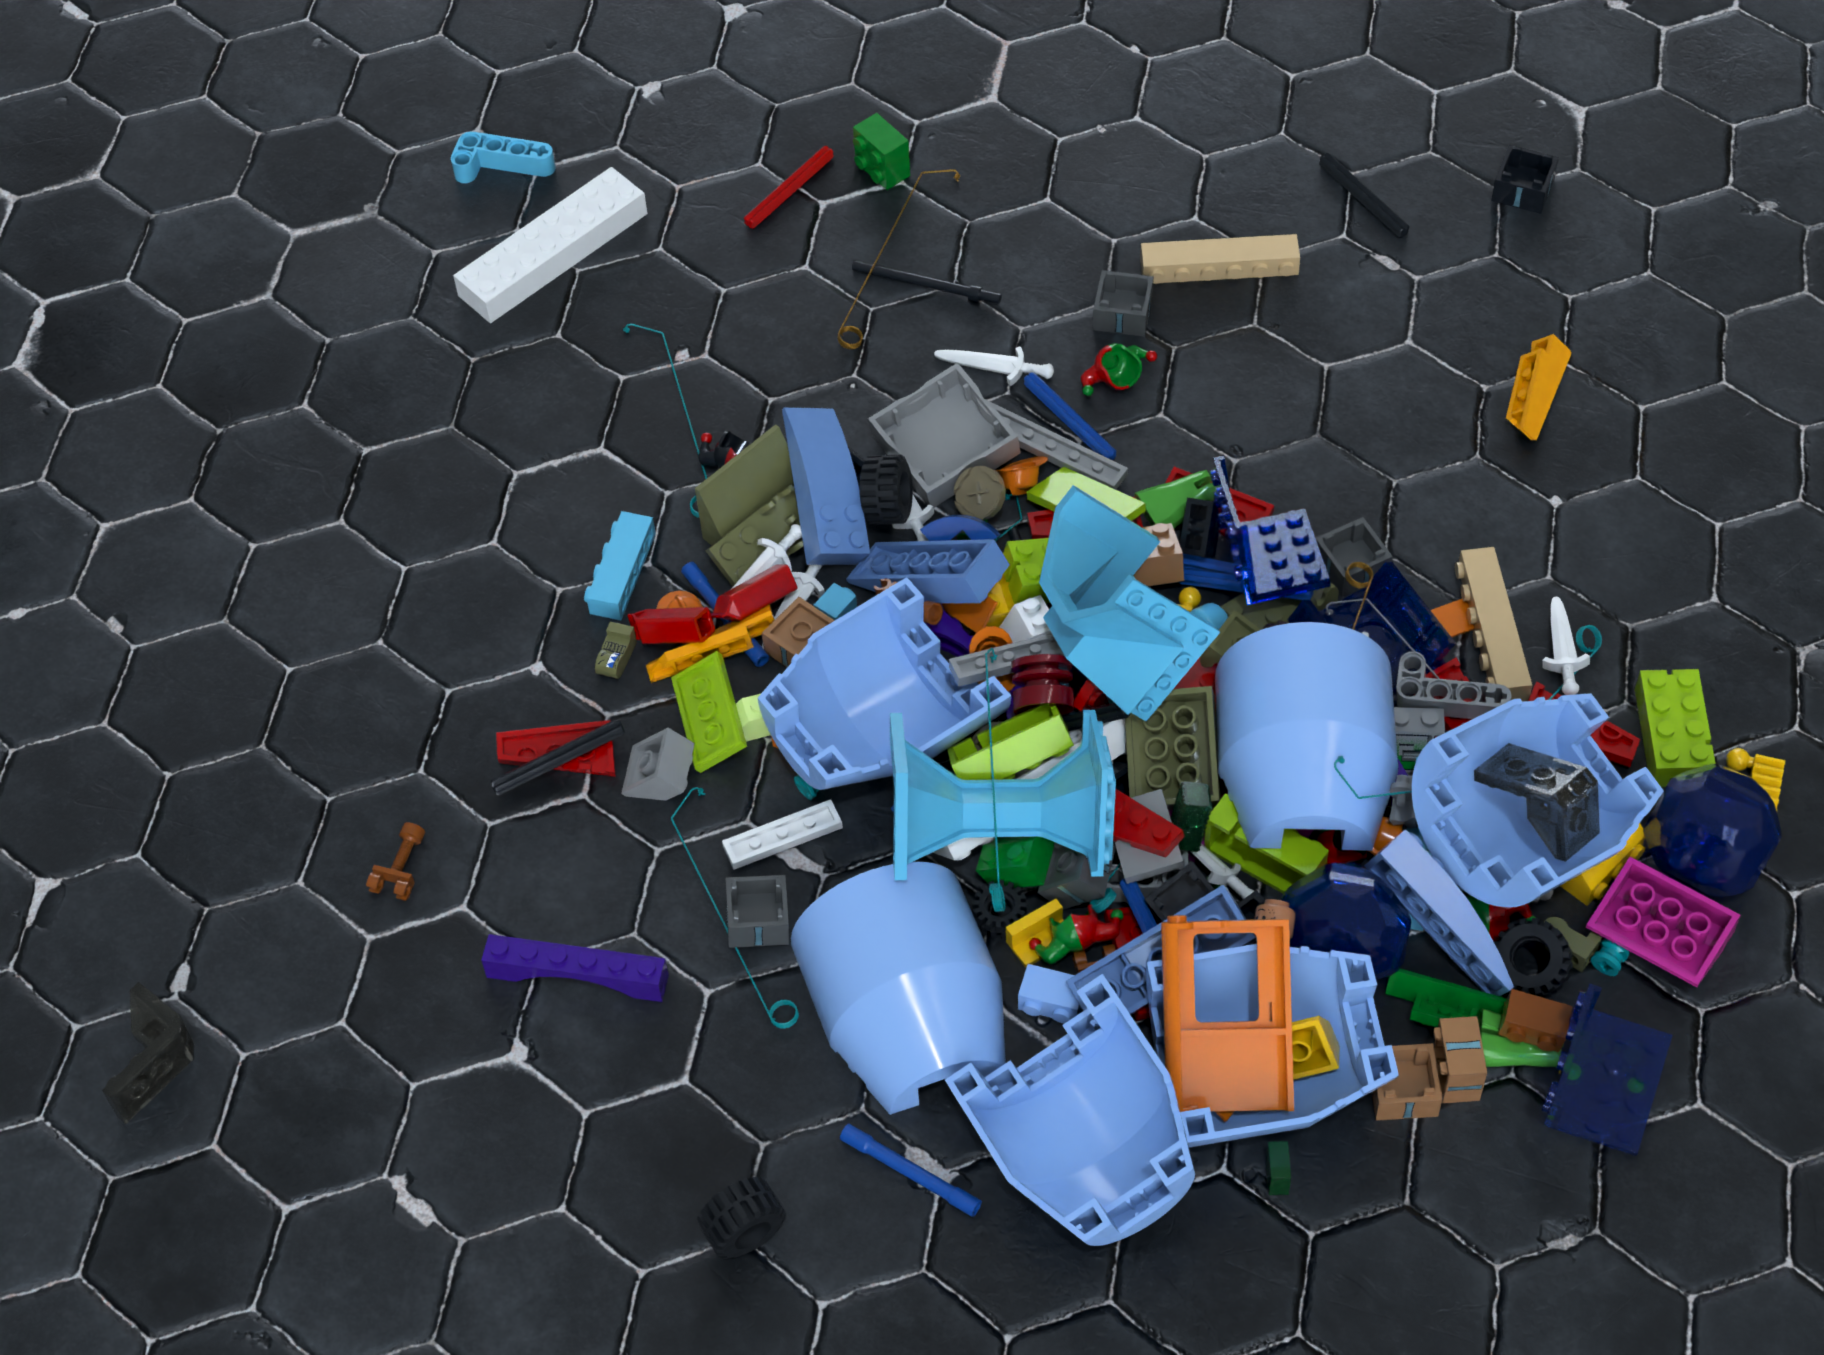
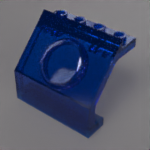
(1399, 606)

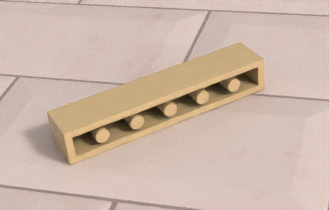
(1221, 258)
(1493, 621)

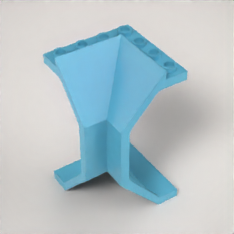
(1105, 619)
(1065, 805)

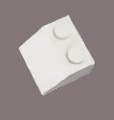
(1026, 620)

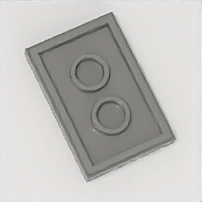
(1142, 864)

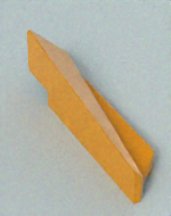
(1537, 384)
(727, 640)

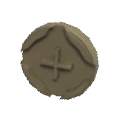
(979, 492)

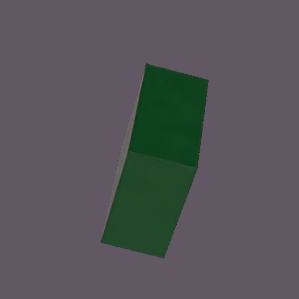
(1278, 1168)

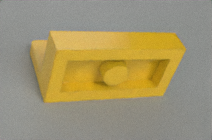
(1033, 926)

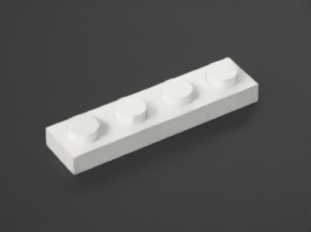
(782, 834)

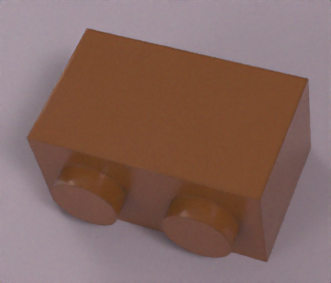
(1535, 1020)

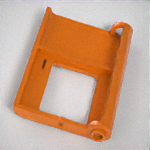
(1229, 1061)

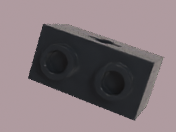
(1200, 528)

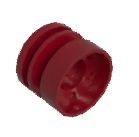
(1042, 682)

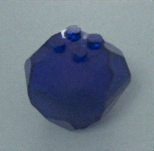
(1713, 830)
(1350, 912)

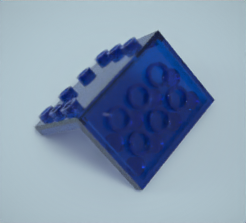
(1269, 554)
(1606, 1077)

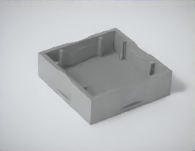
(943, 433)

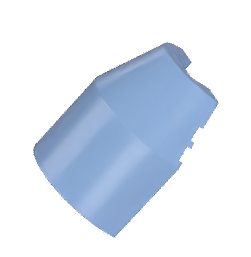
(874, 661)
(1285, 715)
(1485, 830)
(902, 980)
(1322, 984)
(1086, 1124)

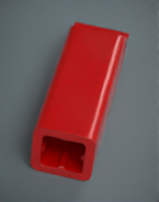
(755, 593)
(672, 625)

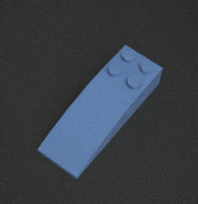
(825, 488)
(939, 569)
(1441, 910)
(1127, 965)

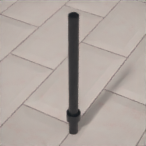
(974, 292)

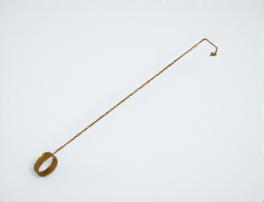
(852, 328)
(1352, 582)

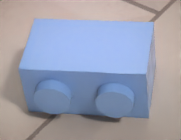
(1047, 994)

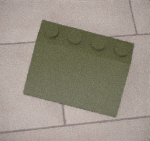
(743, 484)
(1175, 745)

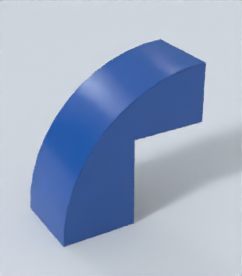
(952, 525)

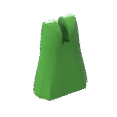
(1168, 501)
(1502, 1052)

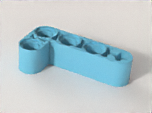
(500, 153)

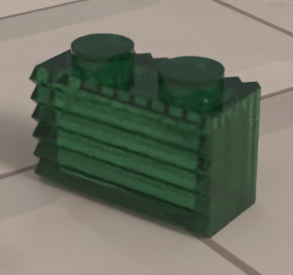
(1192, 813)

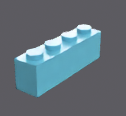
(620, 565)

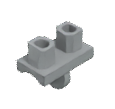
(1402, 805)

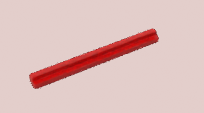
(788, 187)

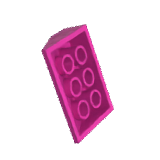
(1664, 922)

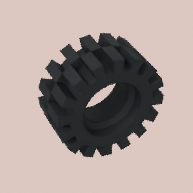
(993, 923)

